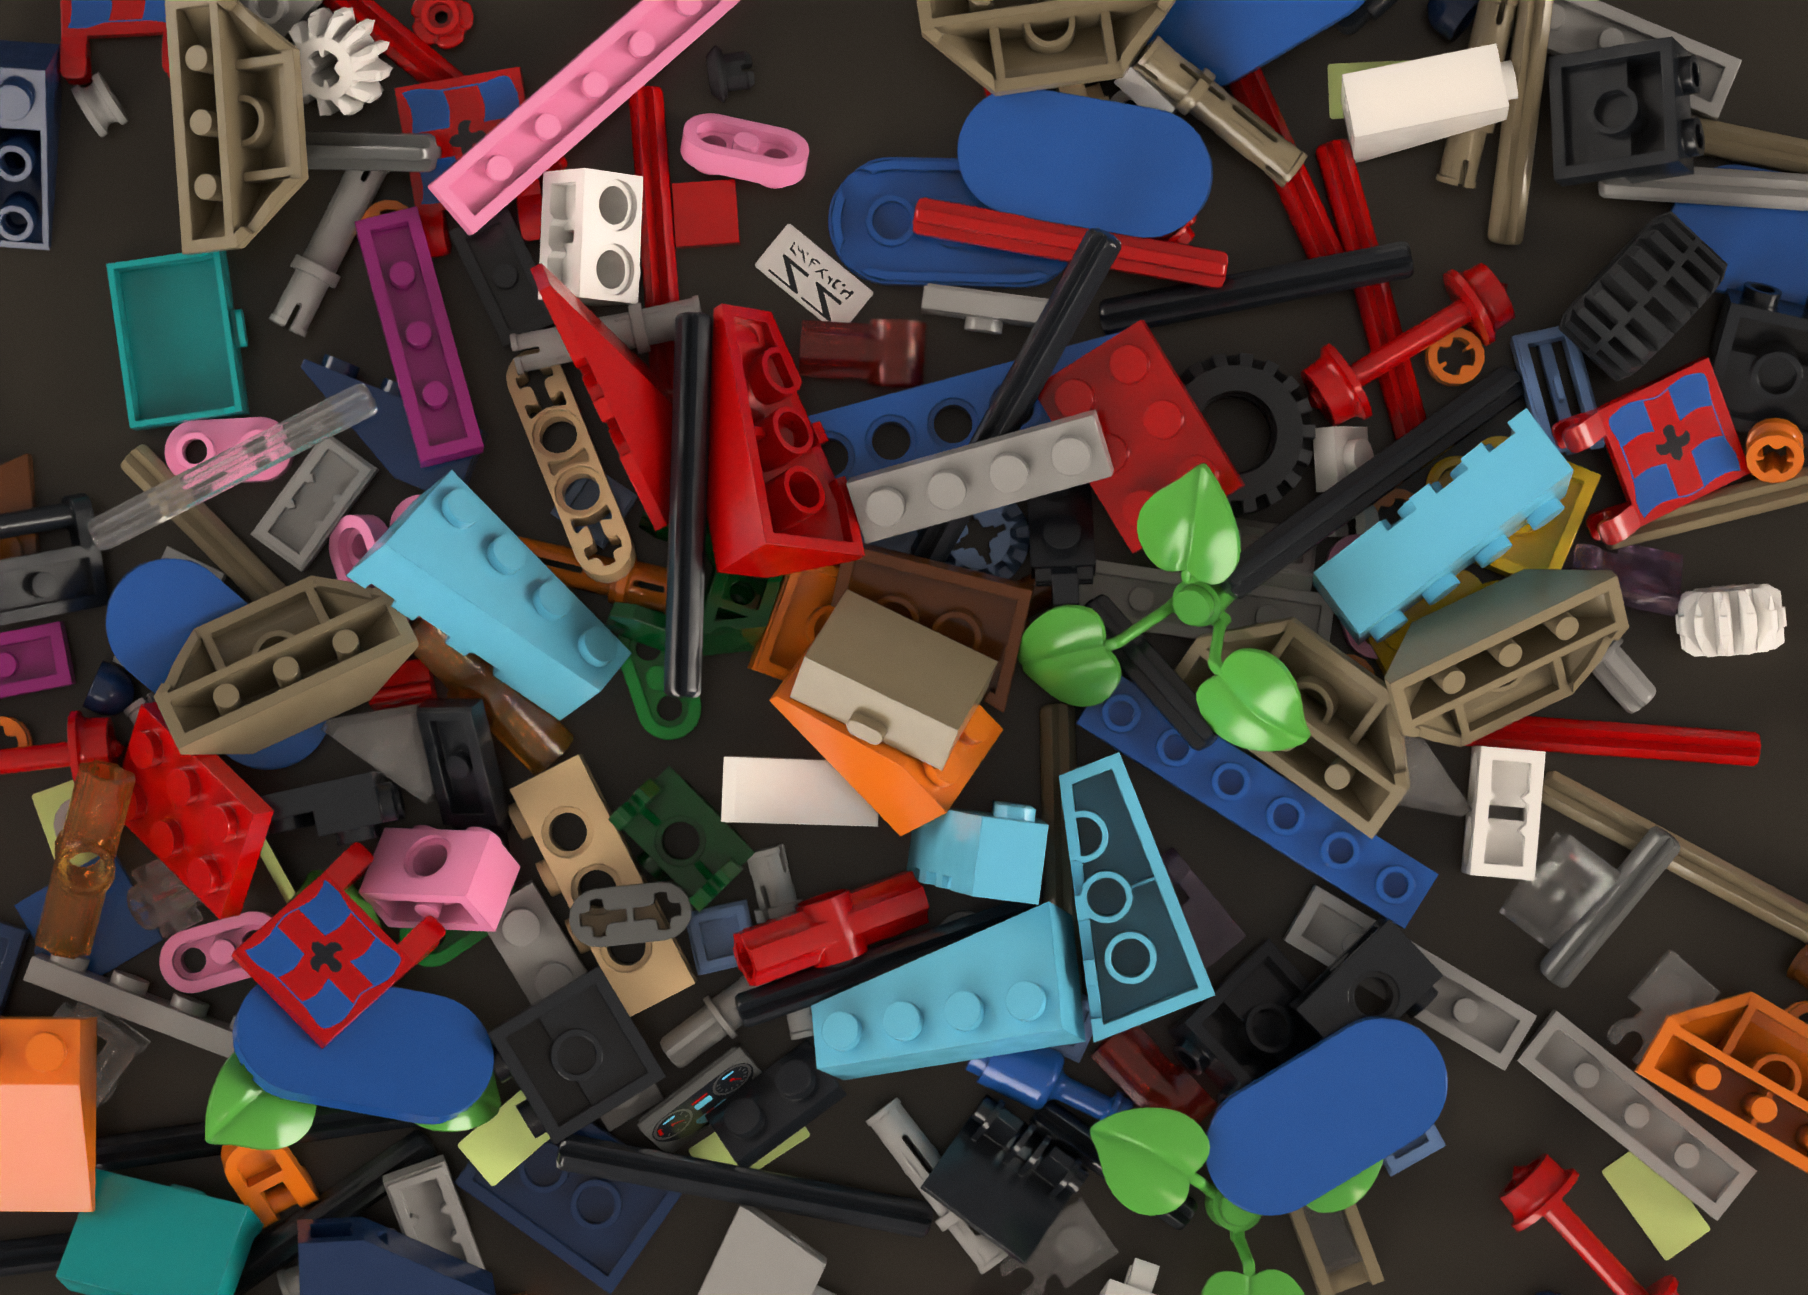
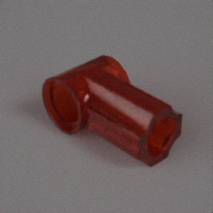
(879, 352)
(1150, 1076)

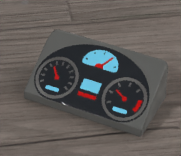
(683, 1111)

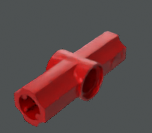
(830, 928)

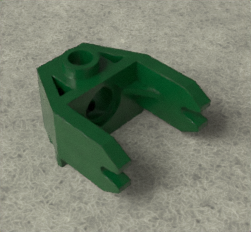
(734, 608)
(674, 800)

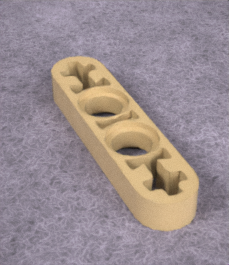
(574, 464)

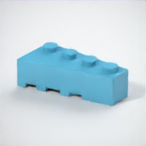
(1446, 531)
(492, 598)
(982, 852)
(1128, 915)
(965, 1002)

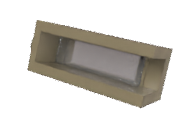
(1336, 1249)

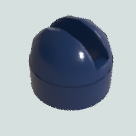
(1451, 16)
(110, 690)

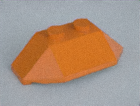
(1741, 1067)

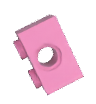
(440, 874)

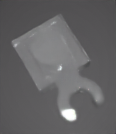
(1664, 990)
(1068, 1249)

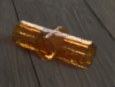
(514, 720)
(94, 826)

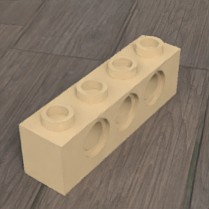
(574, 790)

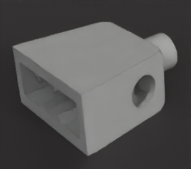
(763, 1260)

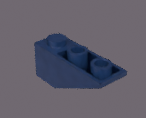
(28, 142)
(388, 430)
(371, 1259)

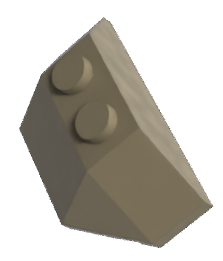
(1040, 42)
(232, 122)
(1503, 653)
(282, 666)
(1355, 746)

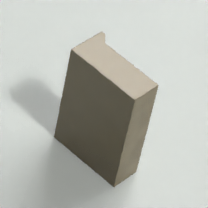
(892, 679)

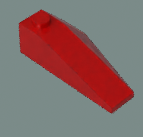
(623, 391)
(768, 478)

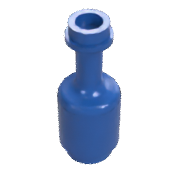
(1039, 1077)

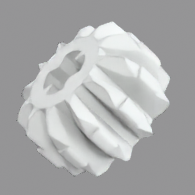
(358, 69)
(1731, 620)

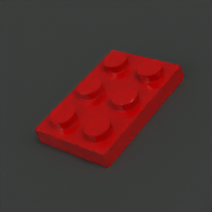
(1145, 420)
(194, 815)

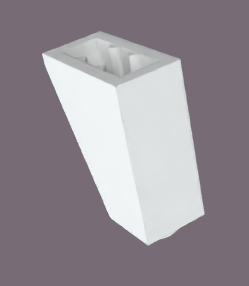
(1425, 100)
(790, 793)

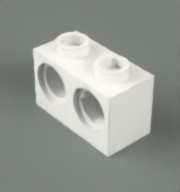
(593, 234)
(1504, 814)

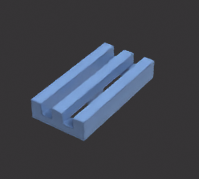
(1542, 339)

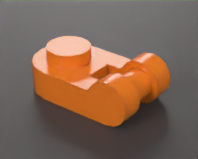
(255, 1171)

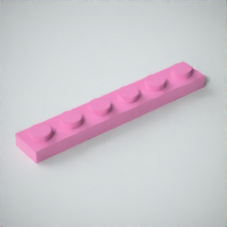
(570, 106)

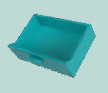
(178, 339)
(157, 1241)

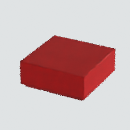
(705, 214)

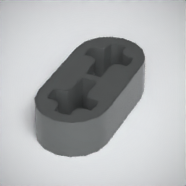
(633, 929)

